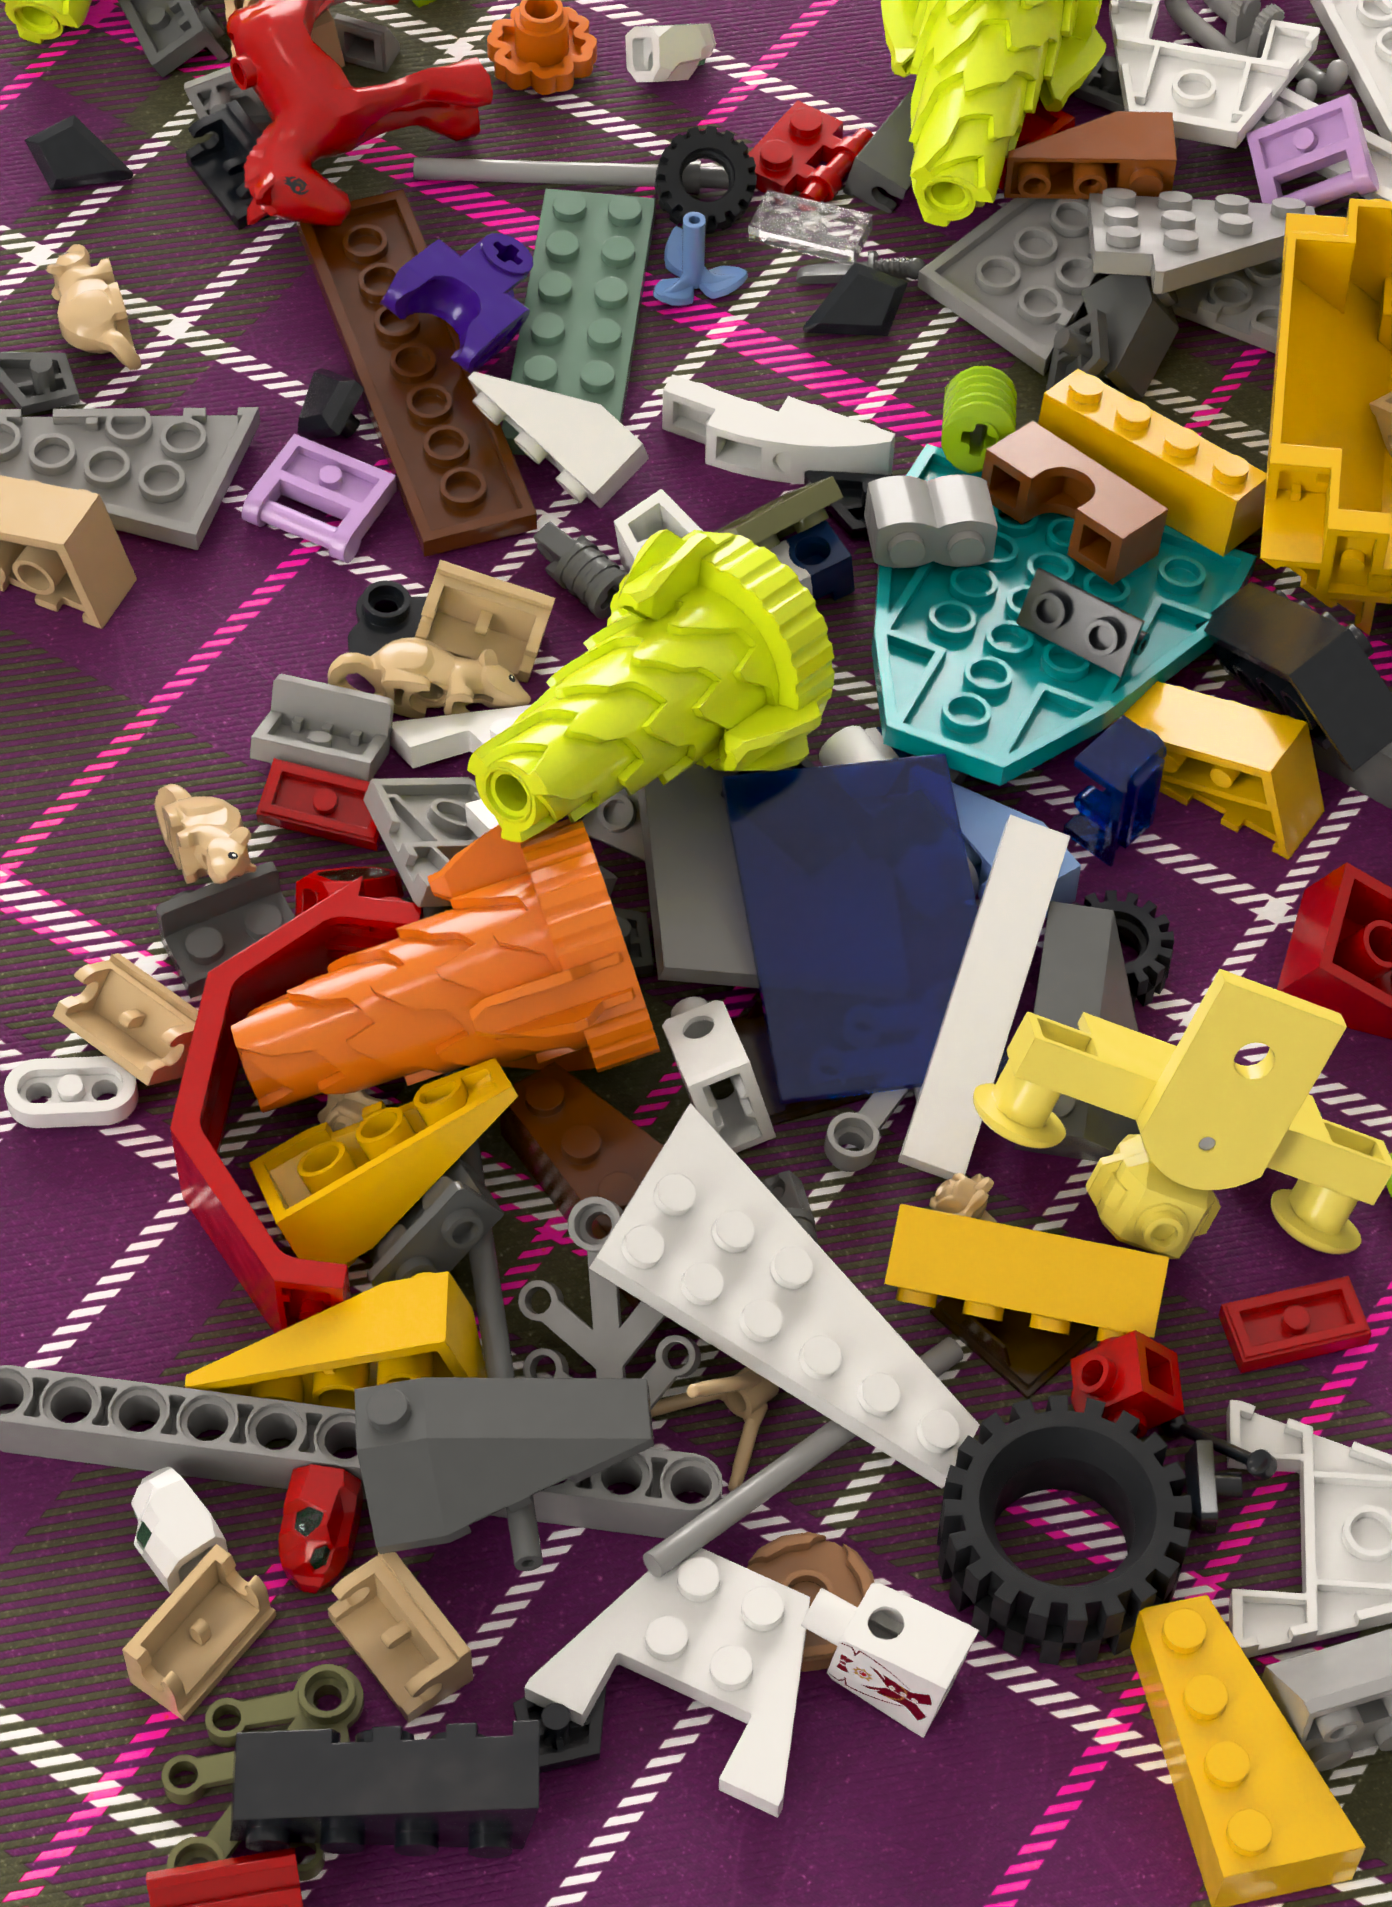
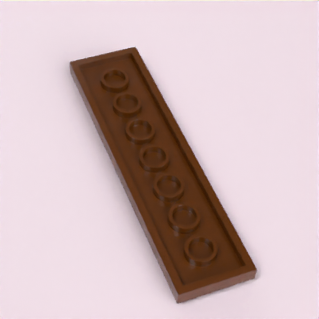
(443, 450)

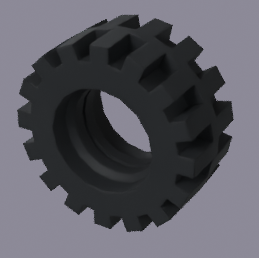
(715, 147)

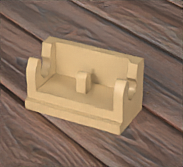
(479, 612)
(131, 1019)
(198, 1634)
(400, 1635)

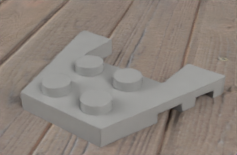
(426, 826)

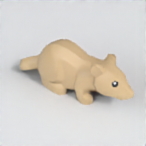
(92, 306)
(427, 676)
(203, 835)

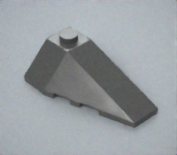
(1079, 974)
(468, 1447)

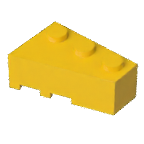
(1235, 760)

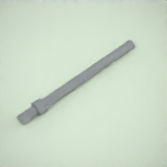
(560, 172)
(771, 1480)

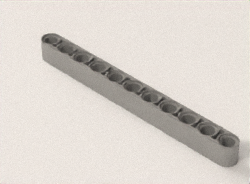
(316, 1435)

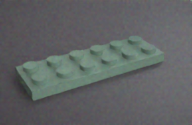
(584, 298)

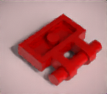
(797, 144)

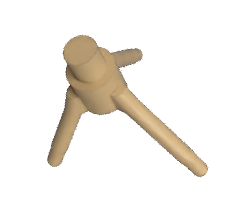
(744, 1395)

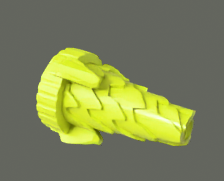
(976, 80)
(699, 664)

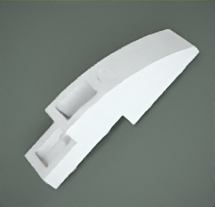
(771, 443)

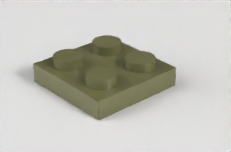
(786, 514)

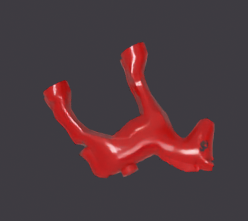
(323, 115)

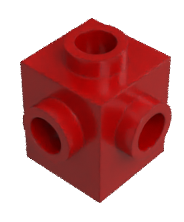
(1129, 1376)

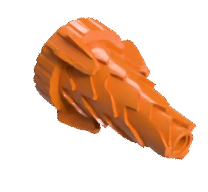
(512, 973)

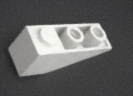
(571, 433)

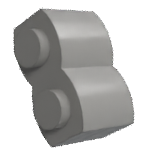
(930, 521)

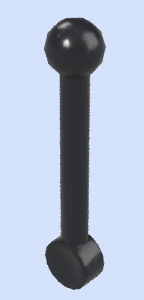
(1258, 1463)

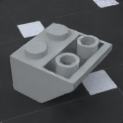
(1337, 1698)

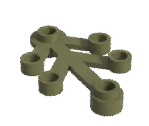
(217, 1770)

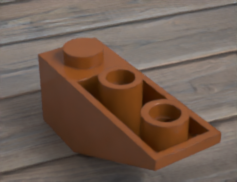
(1108, 152)

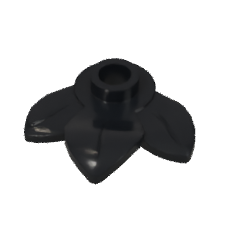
(384, 615)

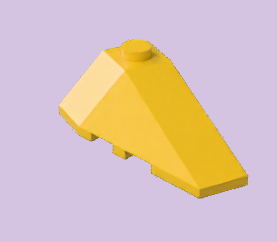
(351, 1185)
(372, 1339)

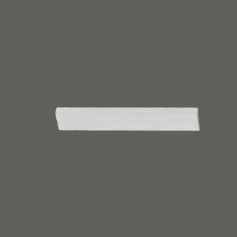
(984, 997)

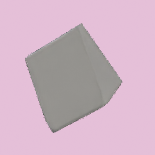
(366, 43)

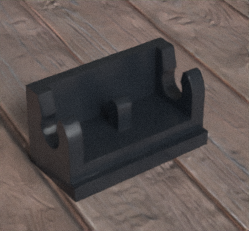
(222, 158)

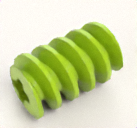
(976, 415)

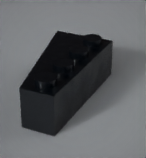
(1305, 669)
(387, 1790)

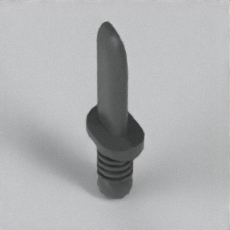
(833, 272)

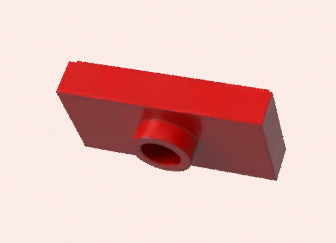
(318, 804)
(1294, 1324)

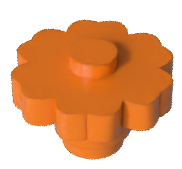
(542, 47)

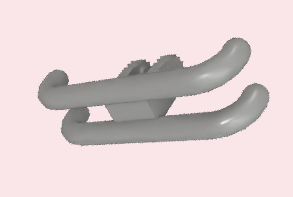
(1247, 36)

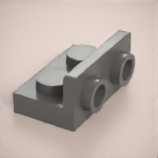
(174, 31)
(219, 921)
(437, 1228)

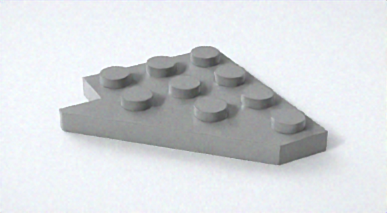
(1184, 237)

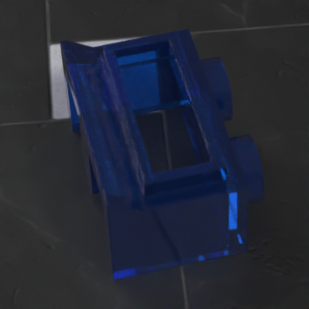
(1130, 768)

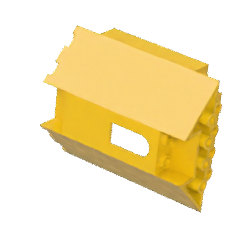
(1326, 455)

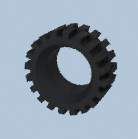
(1074, 1455)

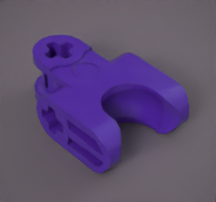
(467, 292)

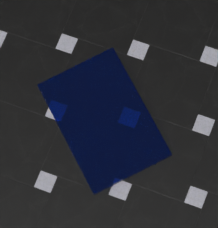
(852, 918)

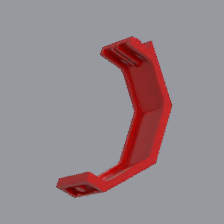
(299, 950)

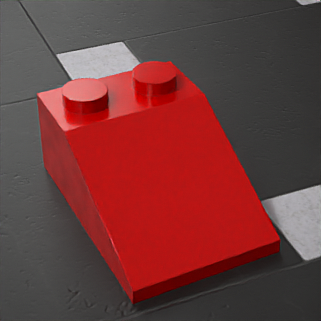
(1344, 950)

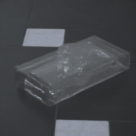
(810, 227)

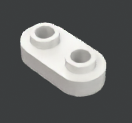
(72, 1089)

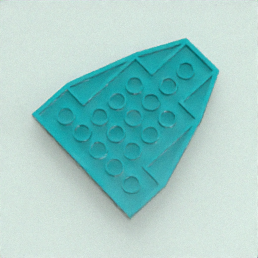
(996, 695)

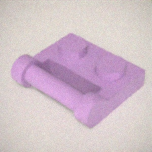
(1309, 144)
(324, 482)

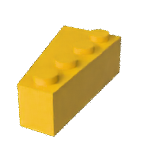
(1238, 1770)

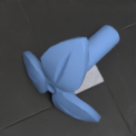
(686, 259)

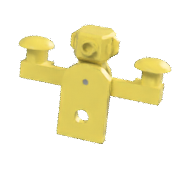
(1198, 1116)

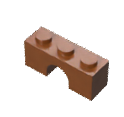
(1041, 474)

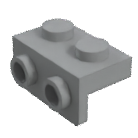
(325, 728)

